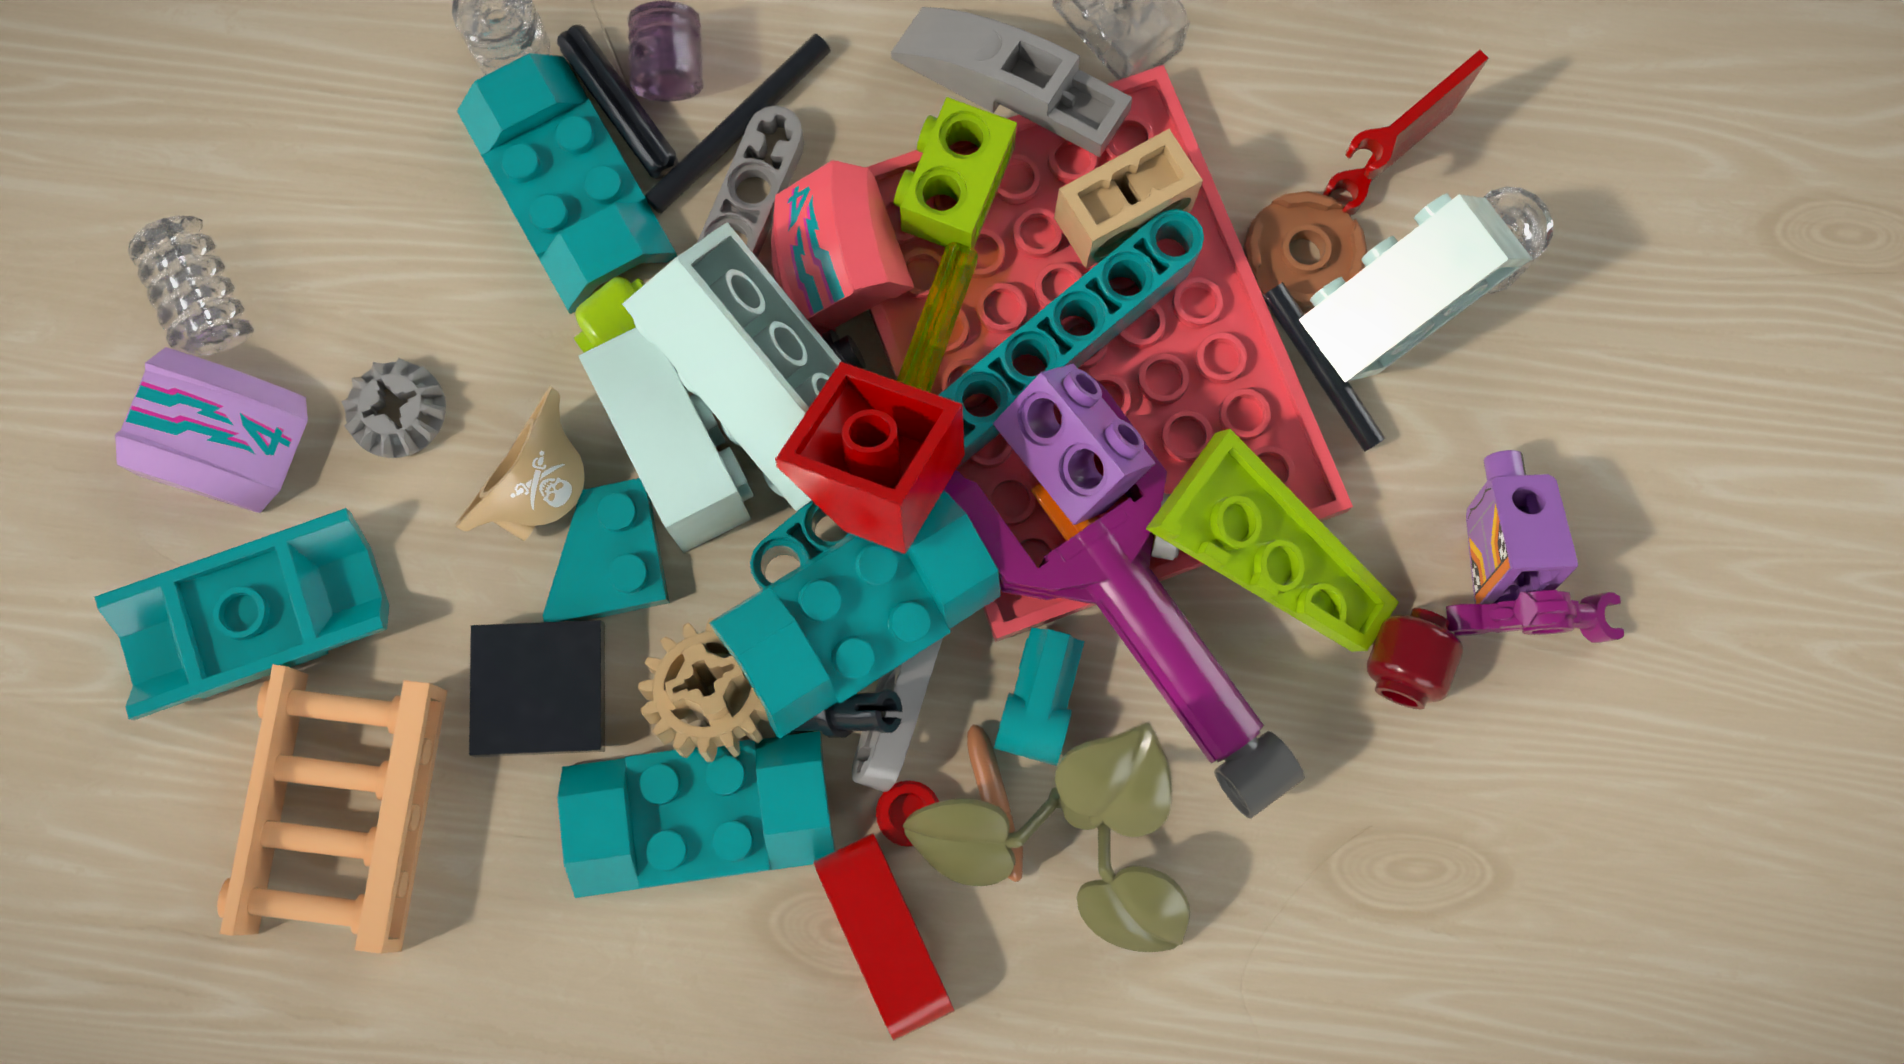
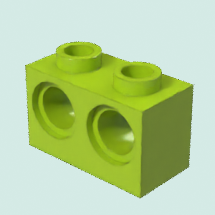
(966, 178)

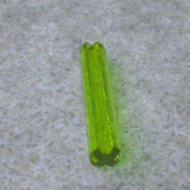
(938, 316)

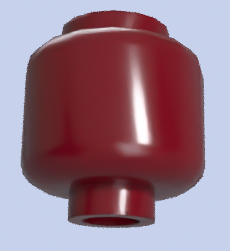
(1414, 659)

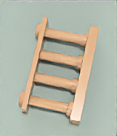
(388, 849)

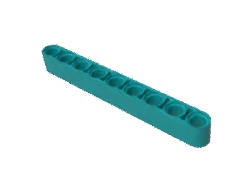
(1042, 337)

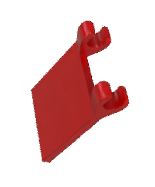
(1395, 140)

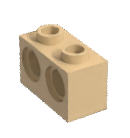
(1124, 195)

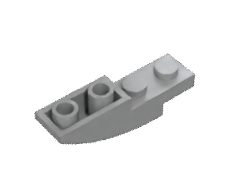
(1013, 69)

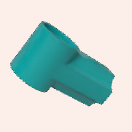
(1037, 711)

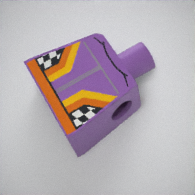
(1517, 532)

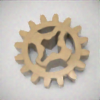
(682, 693)

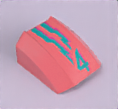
(836, 246)

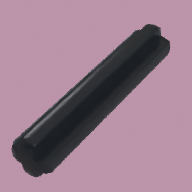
(617, 101)

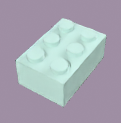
(1413, 285)
(669, 440)

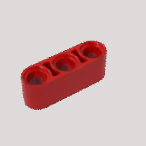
(883, 937)

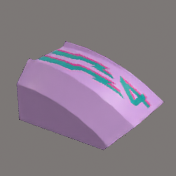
(211, 430)

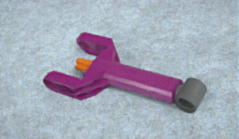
(1109, 567)

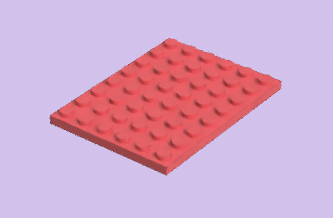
(1178, 372)

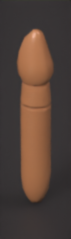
(991, 784)

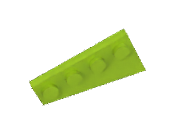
(1265, 539)

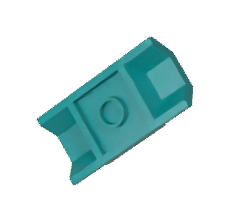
(562, 175)
(245, 611)
(856, 615)
(692, 819)

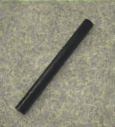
(735, 124)

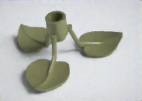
(1099, 785)

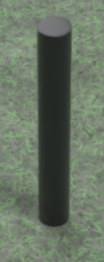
(1338, 391)

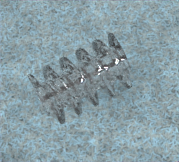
(188, 287)

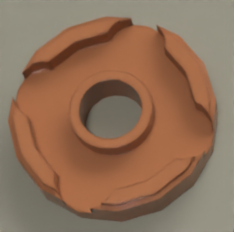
(1308, 218)

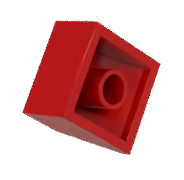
(875, 454)

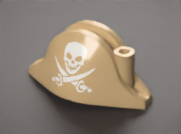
(534, 480)

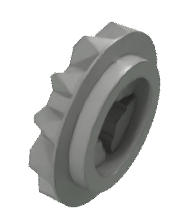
(420, 417)

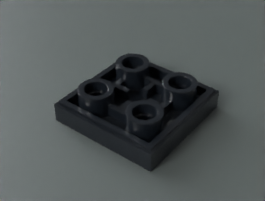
(537, 688)

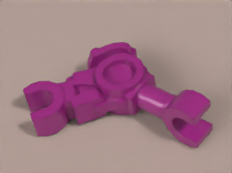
(1538, 614)

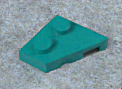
(608, 557)

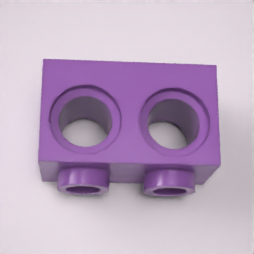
(1064, 453)

